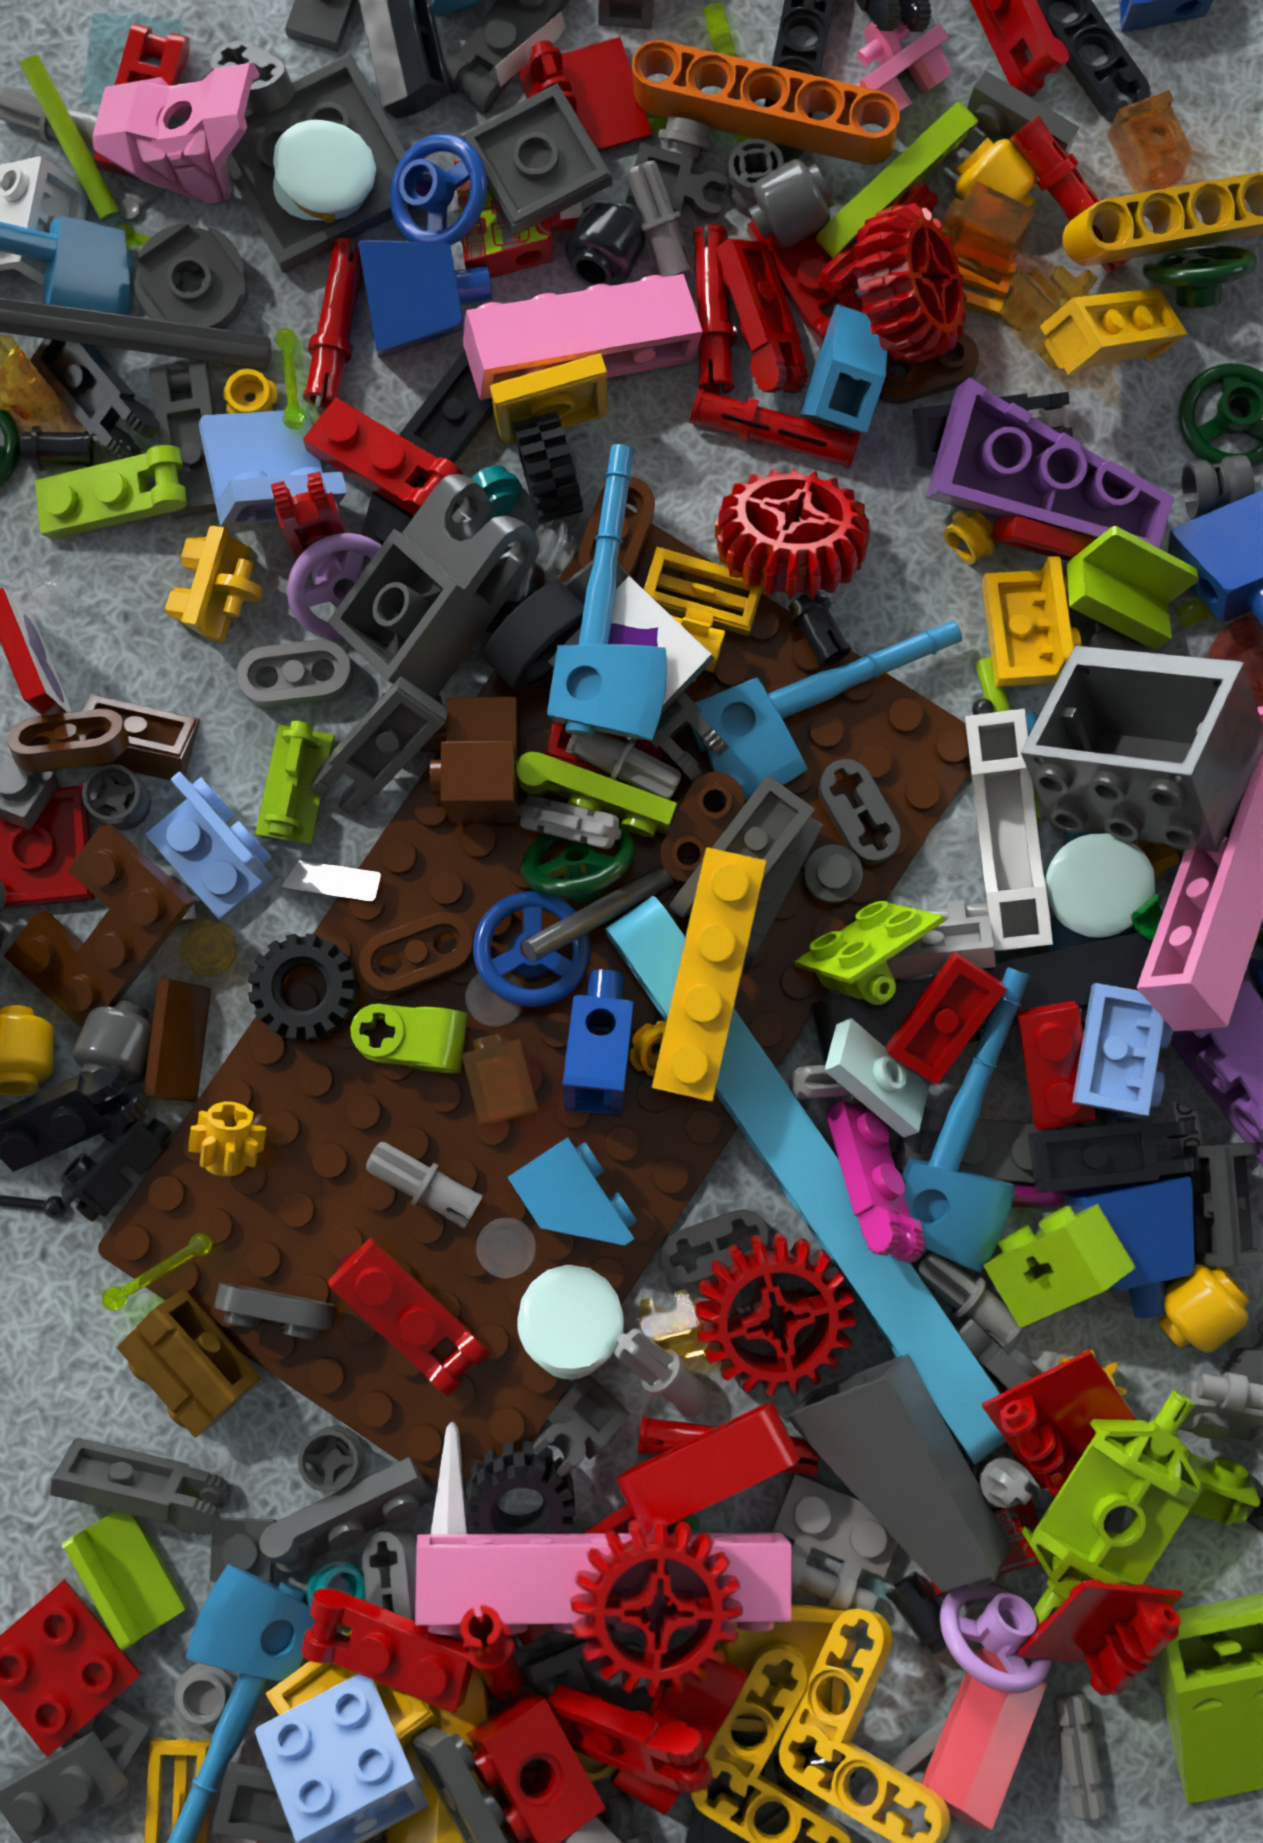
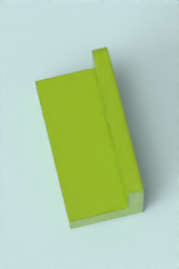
(1128, 585)
(125, 1577)

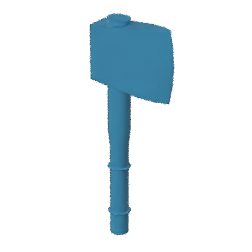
(83, 262)
(601, 683)
(753, 720)
(957, 1208)
(249, 1631)

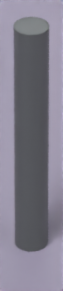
(596, 914)

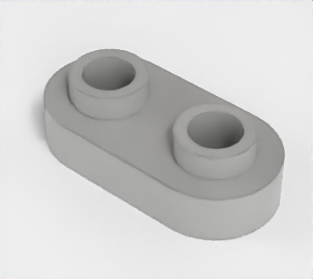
(295, 671)

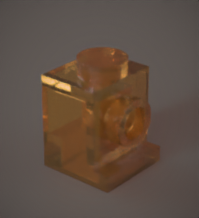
(1141, 158)

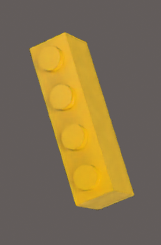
(709, 974)

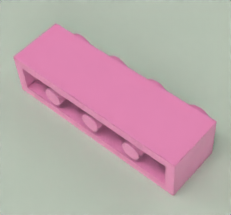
(630, 324)

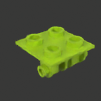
(858, 954)

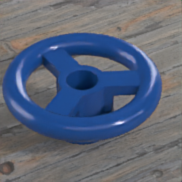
(433, 189)
(513, 960)

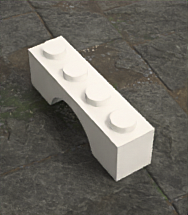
(1008, 830)

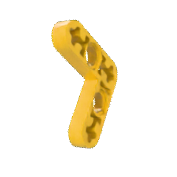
(835, 1734)
(746, 1762)

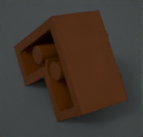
(478, 761)

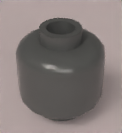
(792, 203)
(115, 1037)

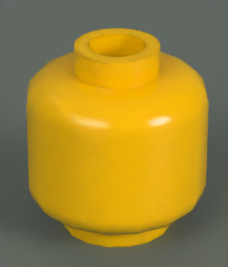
(998, 167)
(25, 1051)
(1204, 1309)

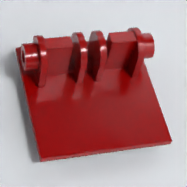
(596, 86)
(1052, 1414)
(1110, 1629)
(60, 1668)

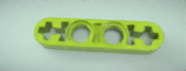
(898, 177)

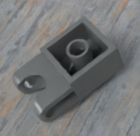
(435, 586)

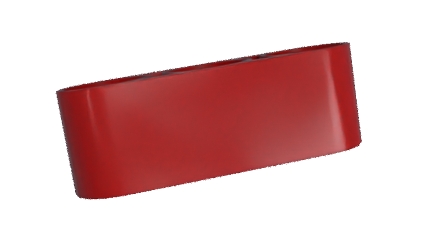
(709, 1467)
(700, 1706)

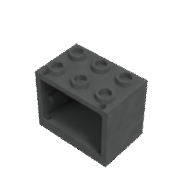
(1146, 746)

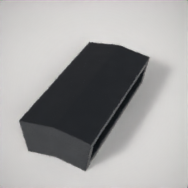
(405, 54)

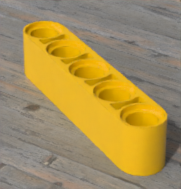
(1172, 219)

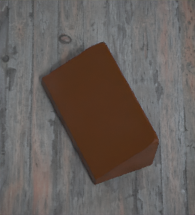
(157, 739)
(177, 1041)

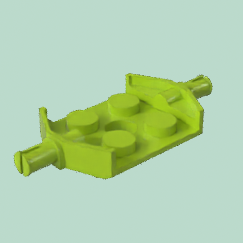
(1123, 1466)

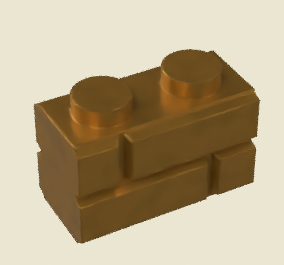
(188, 1363)

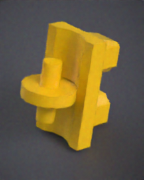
(218, 586)

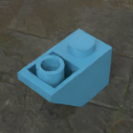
(846, 373)
(567, 1198)

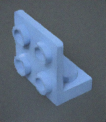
(249, 455)
(214, 859)
(1121, 1053)
(340, 1766)

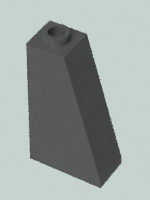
(907, 1470)

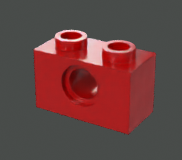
(563, 1793)

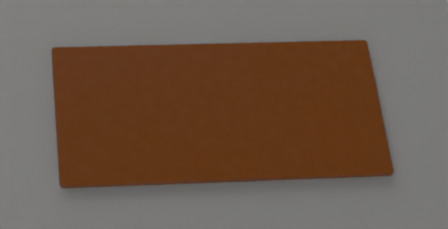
(331, 1106)

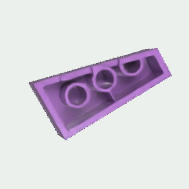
(1012, 465)
(1231, 1064)

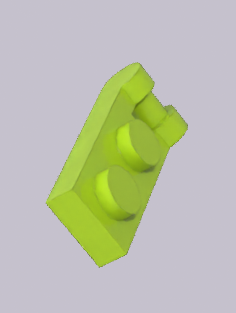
(110, 493)
(639, 809)

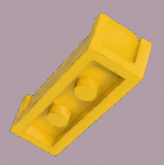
(1111, 329)

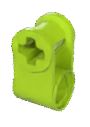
(422, 1038)

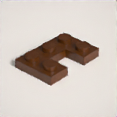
(140, 917)

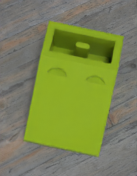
(1216, 1697)

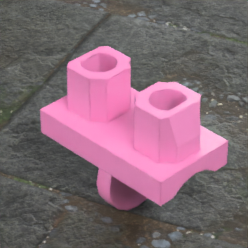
(921, 59)

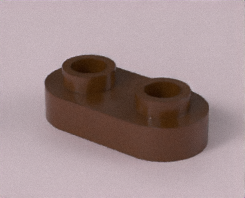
(930, 376)
(634, 528)
(68, 740)
(698, 824)
(417, 952)

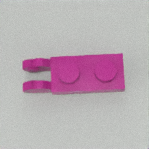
(874, 1182)

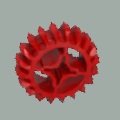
(910, 283)
(792, 533)
(796, 1312)
(681, 1607)

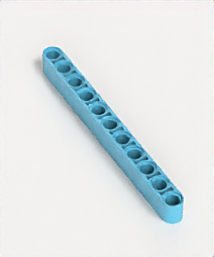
(817, 1191)

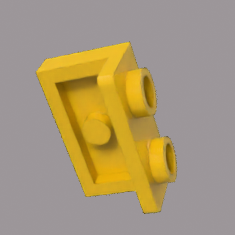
(1029, 624)

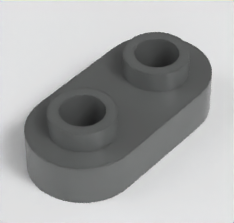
(300, 1315)

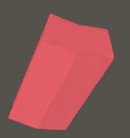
(981, 1747)

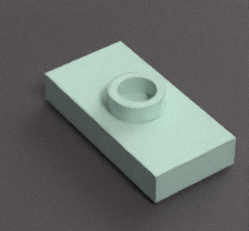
(877, 1078)

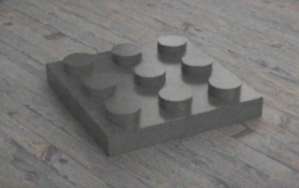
(329, 94)

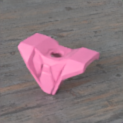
(187, 159)

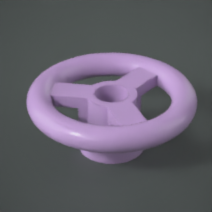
(328, 568)
(1001, 1630)

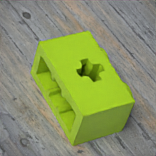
(1058, 1265)

